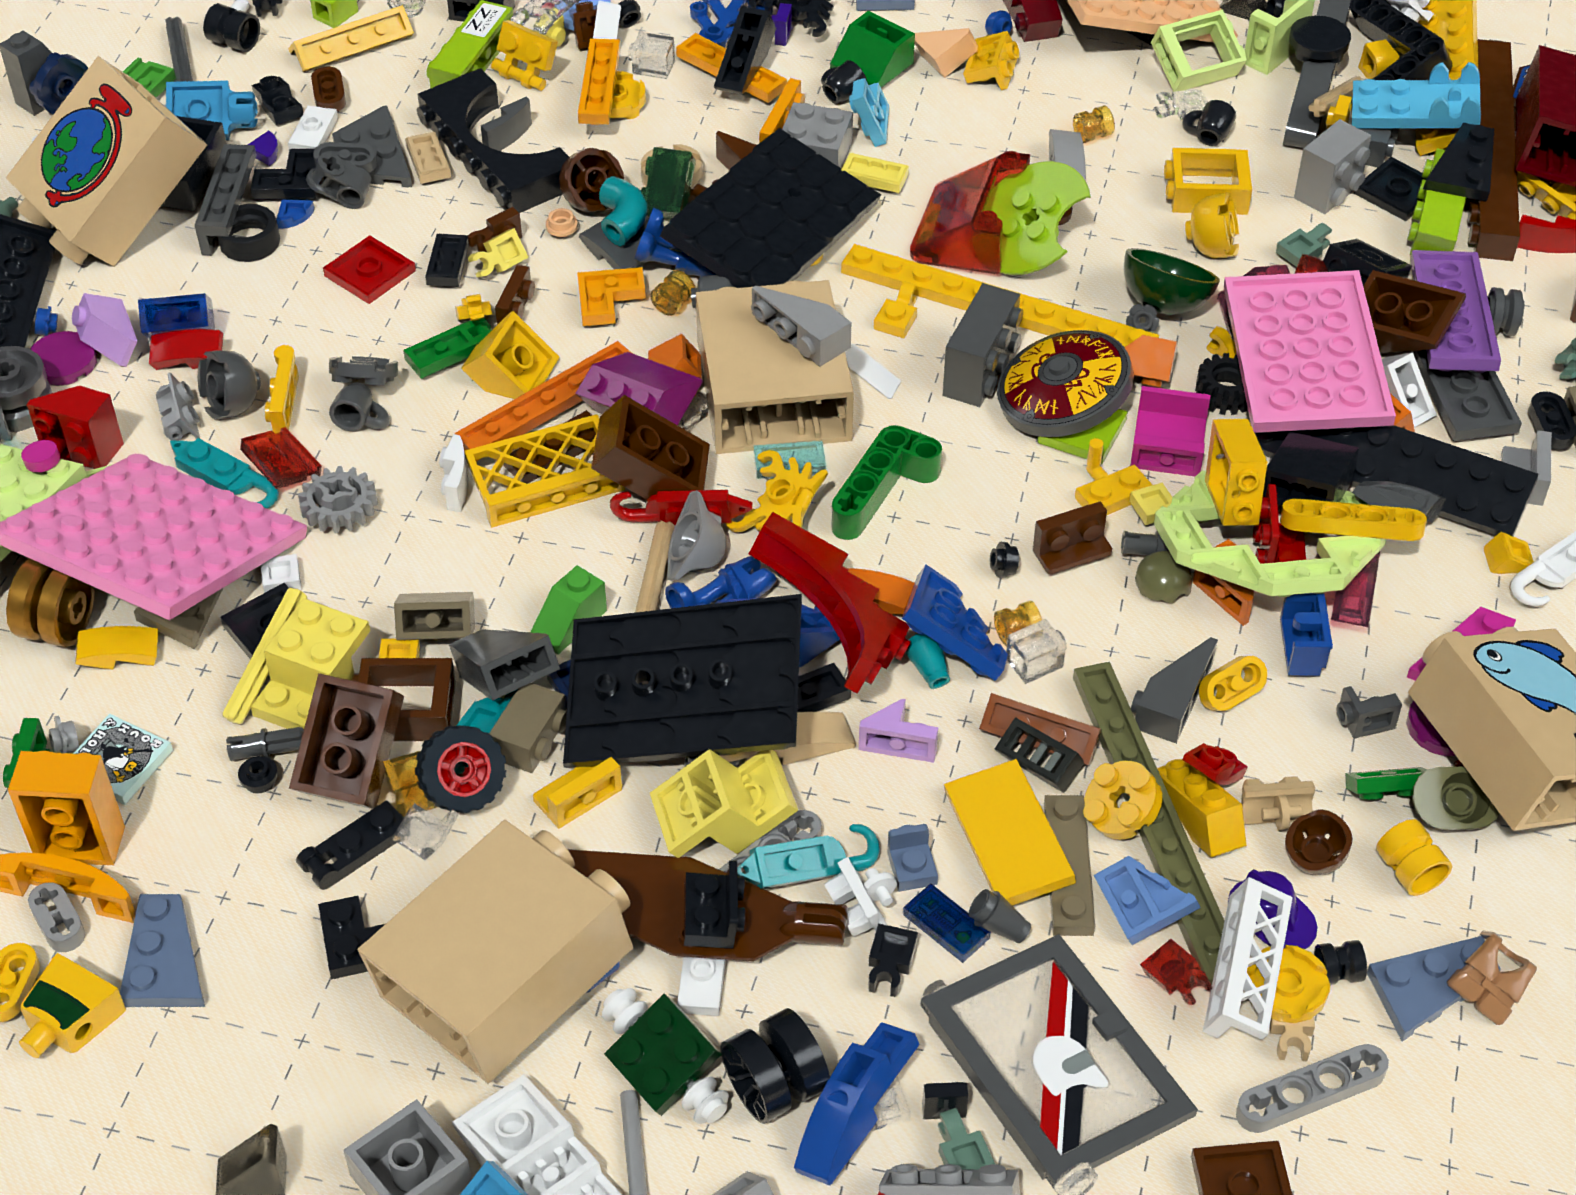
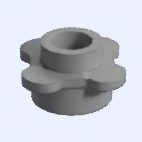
(63, 736)

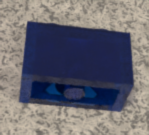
(175, 313)

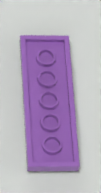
(1471, 336)

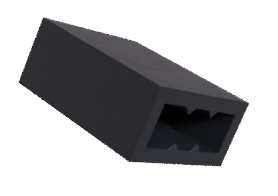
(1311, 469)

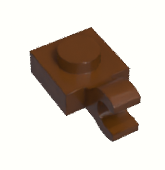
(496, 225)

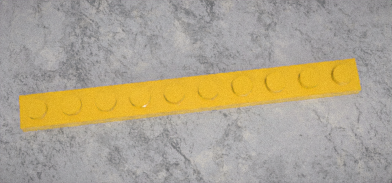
(959, 292)

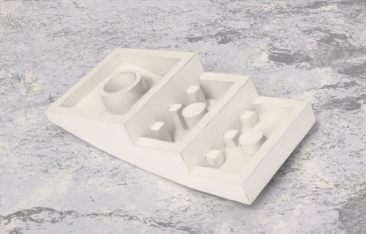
(531, 1143)

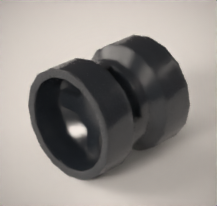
(1343, 961)

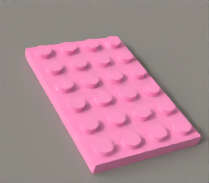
(1308, 352)

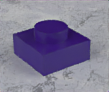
(783, 24)

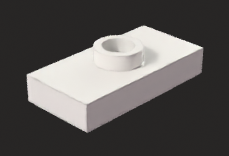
(313, 128)
(701, 985)

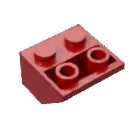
(79, 424)

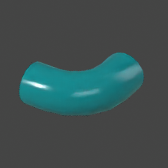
(628, 210)

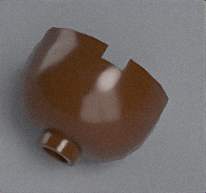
(584, 175)

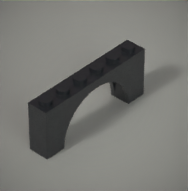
(512, 178)

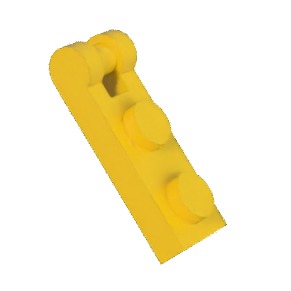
(282, 389)

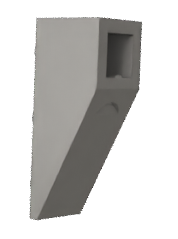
(806, 324)
(949, 1180)

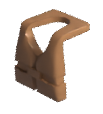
(1486, 986)

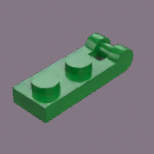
(446, 347)

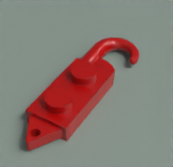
(668, 505)

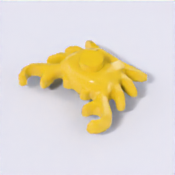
(785, 494)

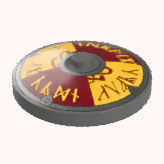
(1065, 383)

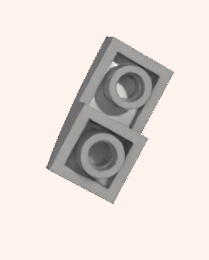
(1067, 149)

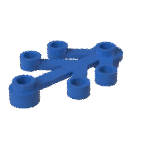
(720, 31)

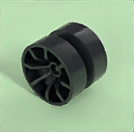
(775, 1065)

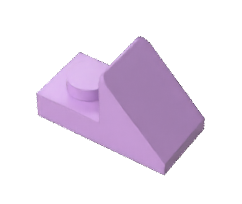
(890, 735)

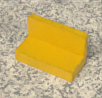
(579, 791)

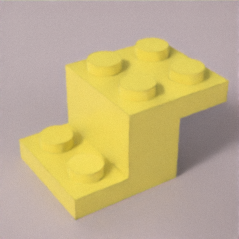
(307, 644)
(723, 802)

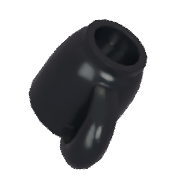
(838, 81)
(1213, 122)

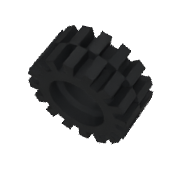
(1222, 396)

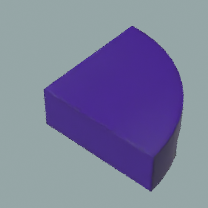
(266, 148)

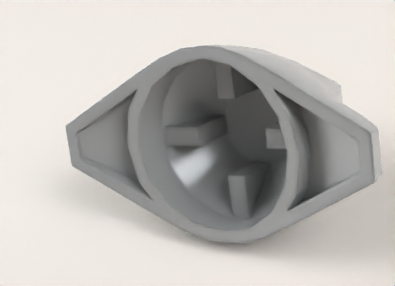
(696, 540)

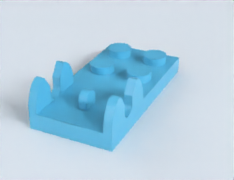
(1419, 102)

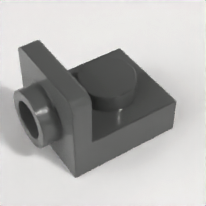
(1370, 715)

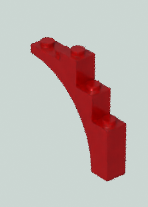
(817, 569)

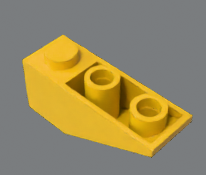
(1204, 808)

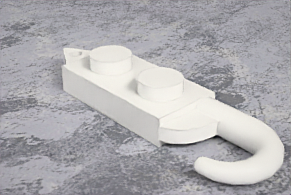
(1552, 568)

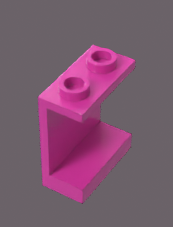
(1170, 431)

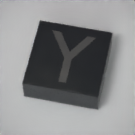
(943, 1097)

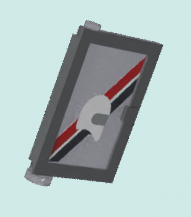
(1056, 1062)

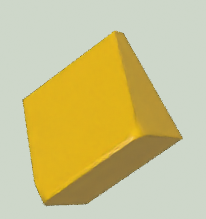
(1507, 554)

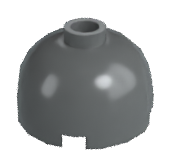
(227, 383)

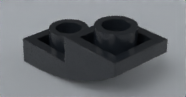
(277, 99)

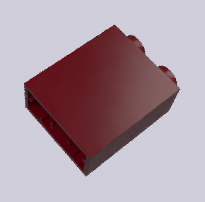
(1548, 117)

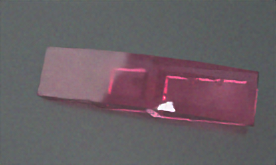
(1355, 601)

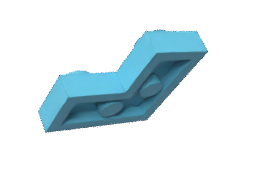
(872, 109)

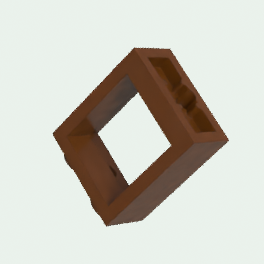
(436, 672)

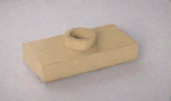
(427, 157)

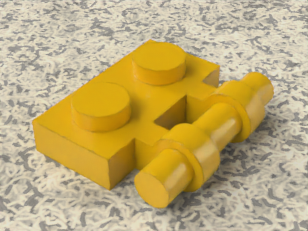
(528, 46)

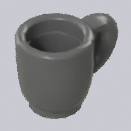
(352, 409)

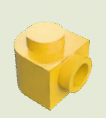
(1376, 58)

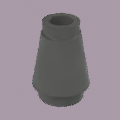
(998, 916)

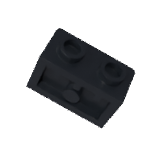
(713, 908)

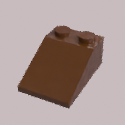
(1409, 312)

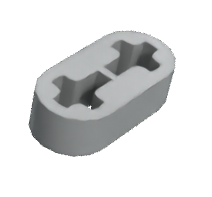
(63, 913)

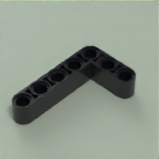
(1415, 44)

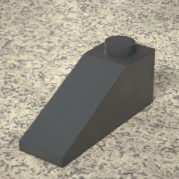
(1173, 692)

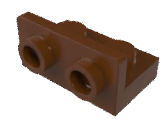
(1071, 538)

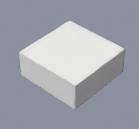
(281, 570)

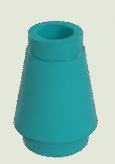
(928, 660)

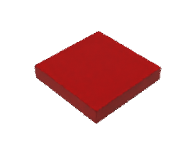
(369, 269)

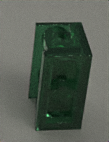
(669, 180)

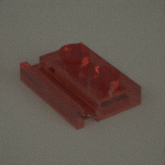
(280, 457)

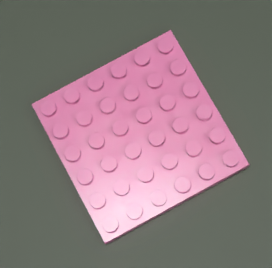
(150, 535)

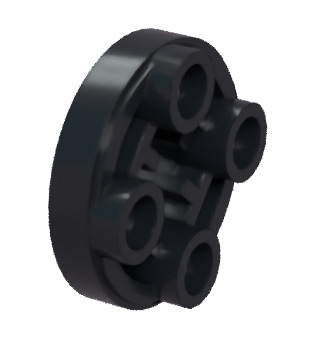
(1319, 39)

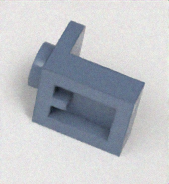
(911, 857)

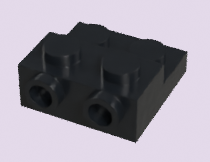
(1361, 256)

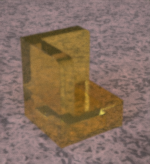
(403, 783)

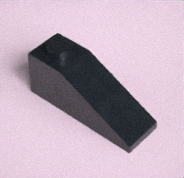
(745, 50)

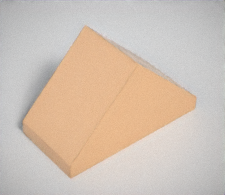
(946, 48)

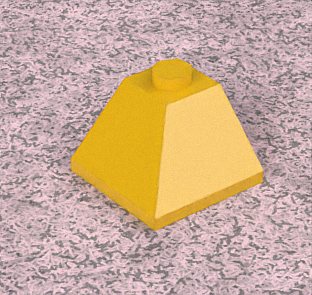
(510, 359)

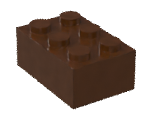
(648, 451)
(346, 741)

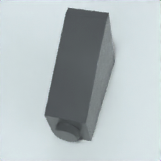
(22, 60)
(503, 660)

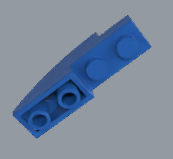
(847, 1102)

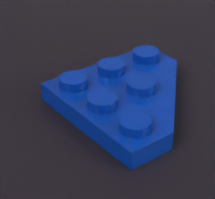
(940, 614)

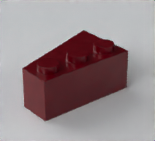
(1035, 18)

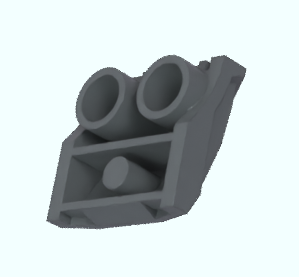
(1400, 495)

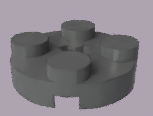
(373, 369)

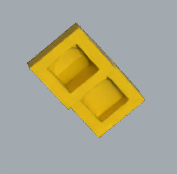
(106, 645)

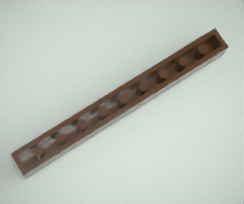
(1496, 221)

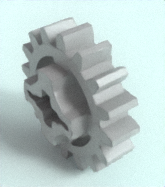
(337, 499)

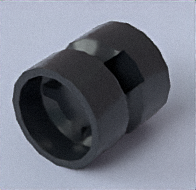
(231, 27)

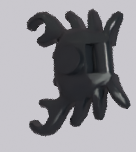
(809, 11)

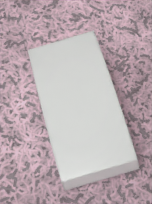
(455, 474)

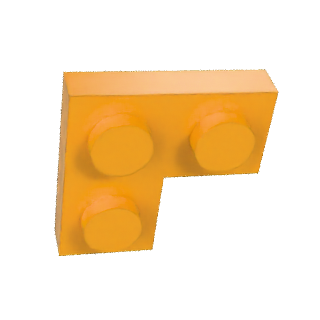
(602, 288)

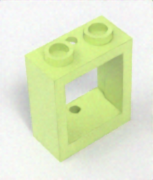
(1174, 61)

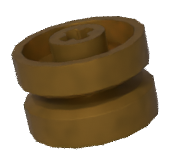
(48, 604)

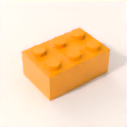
(67, 806)

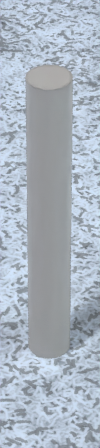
(633, 1143)

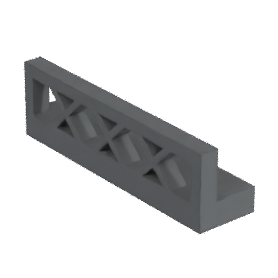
(224, 194)

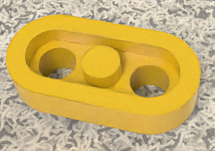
(1230, 685)
(16, 985)

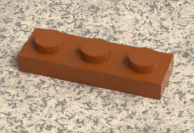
(1072, 733)

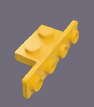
(1557, 198)

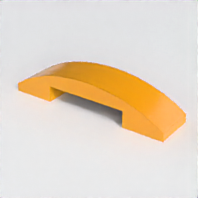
(74, 876)

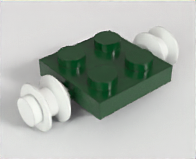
(663, 1055)

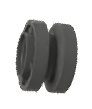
(1506, 310)

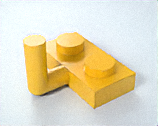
(1110, 489)

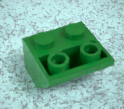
(876, 47)

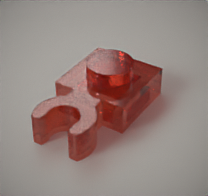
(1175, 969)

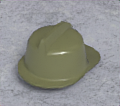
(1452, 800)

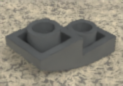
(509, 127)

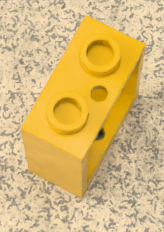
(1207, 162)
(1237, 477)

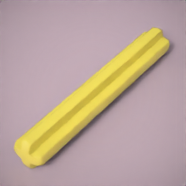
(257, 669)

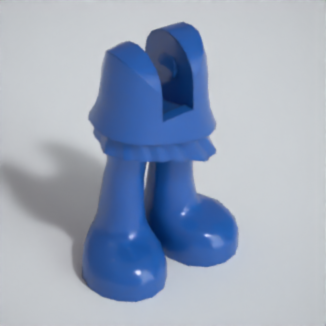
(653, 249)
(737, 580)

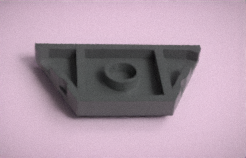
(379, 132)

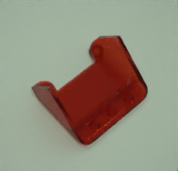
(954, 224)

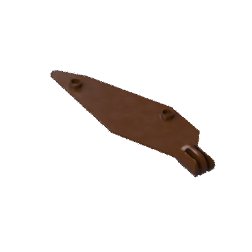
(657, 908)

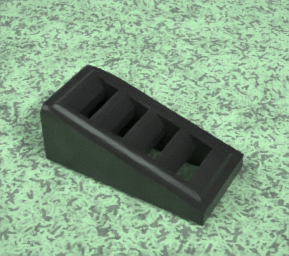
(1059, 769)

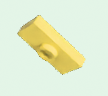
(877, 172)

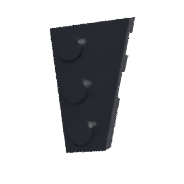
(1465, 164)

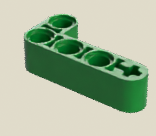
(891, 455)

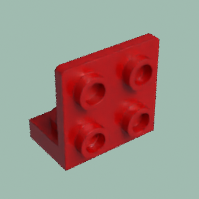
(1275, 540)

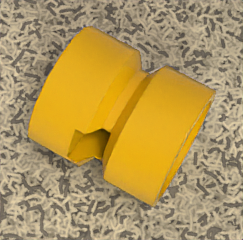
(1416, 861)

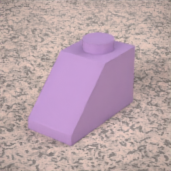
(105, 327)

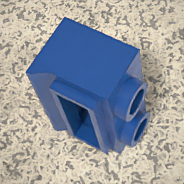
(1305, 633)

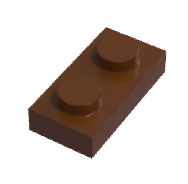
(516, 293)

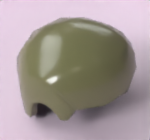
(1162, 578)

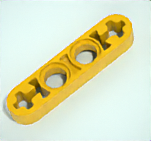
(1353, 519)

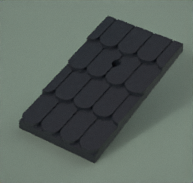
(770, 214)
(714, 678)

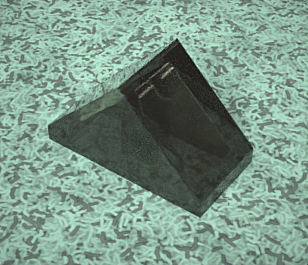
(254, 1166)

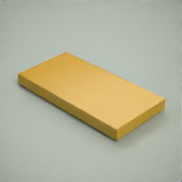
(1009, 833)

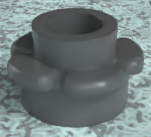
(1146, 311)

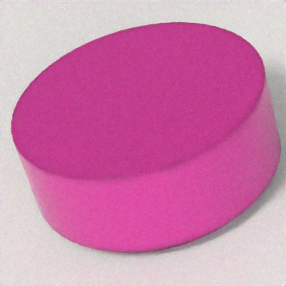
(40, 456)

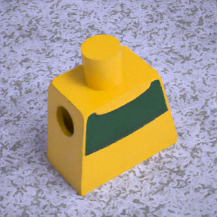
(68, 1007)

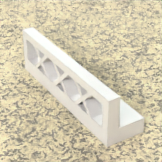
(1233, 960)

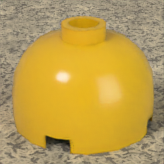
(1214, 226)

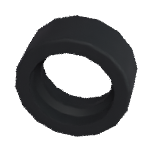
(256, 246)

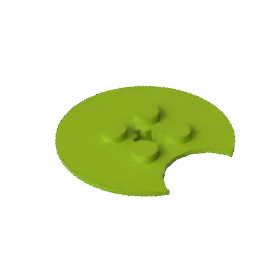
(1030, 214)

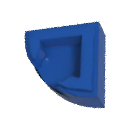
(294, 212)

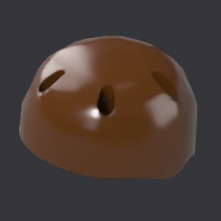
(1316, 852)

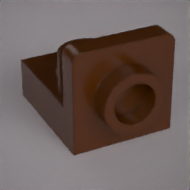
(583, 23)

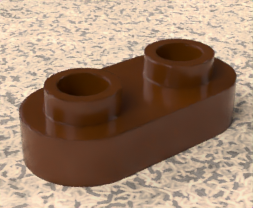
(328, 88)

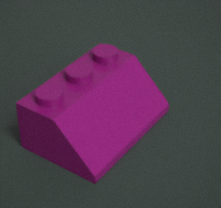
(641, 379)

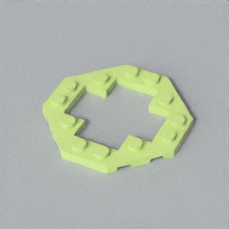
(1339, 562)

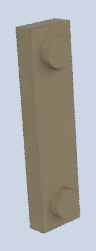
(1071, 905)

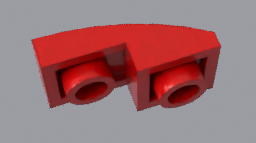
(1547, 236)
(183, 347)
(1216, 764)

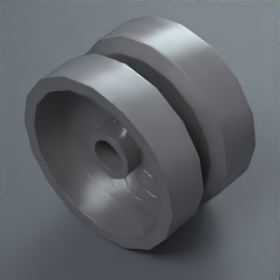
(20, 380)

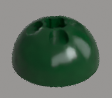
(1167, 281)

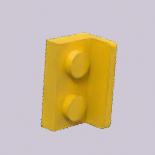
(994, 58)

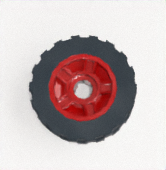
(480, 779)

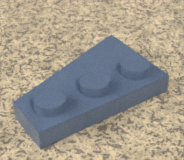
(161, 957)
(1416, 984)

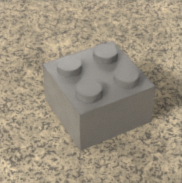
(822, 129)
(1332, 166)
(408, 1157)

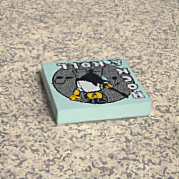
(127, 754)

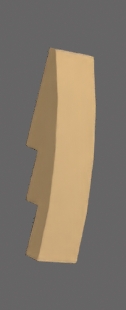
(816, 736)

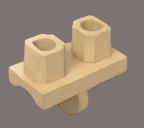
(1276, 801)

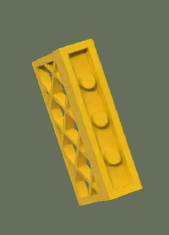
(553, 489)

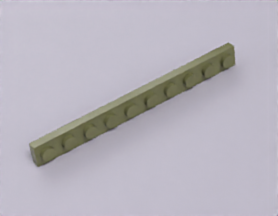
(1165, 837)

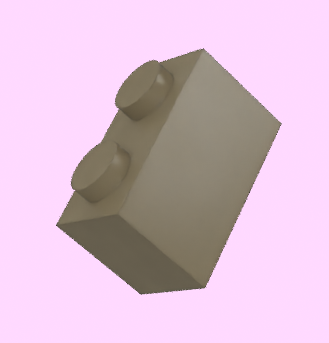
(434, 615)
(530, 726)

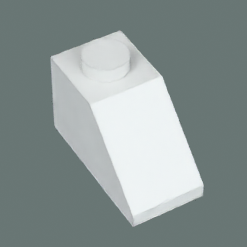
(1408, 386)

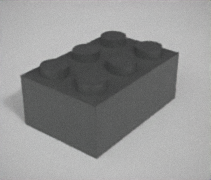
(982, 345)

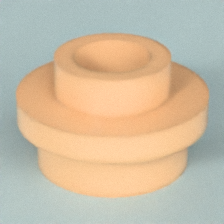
(561, 222)

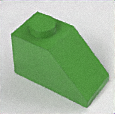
(571, 598)

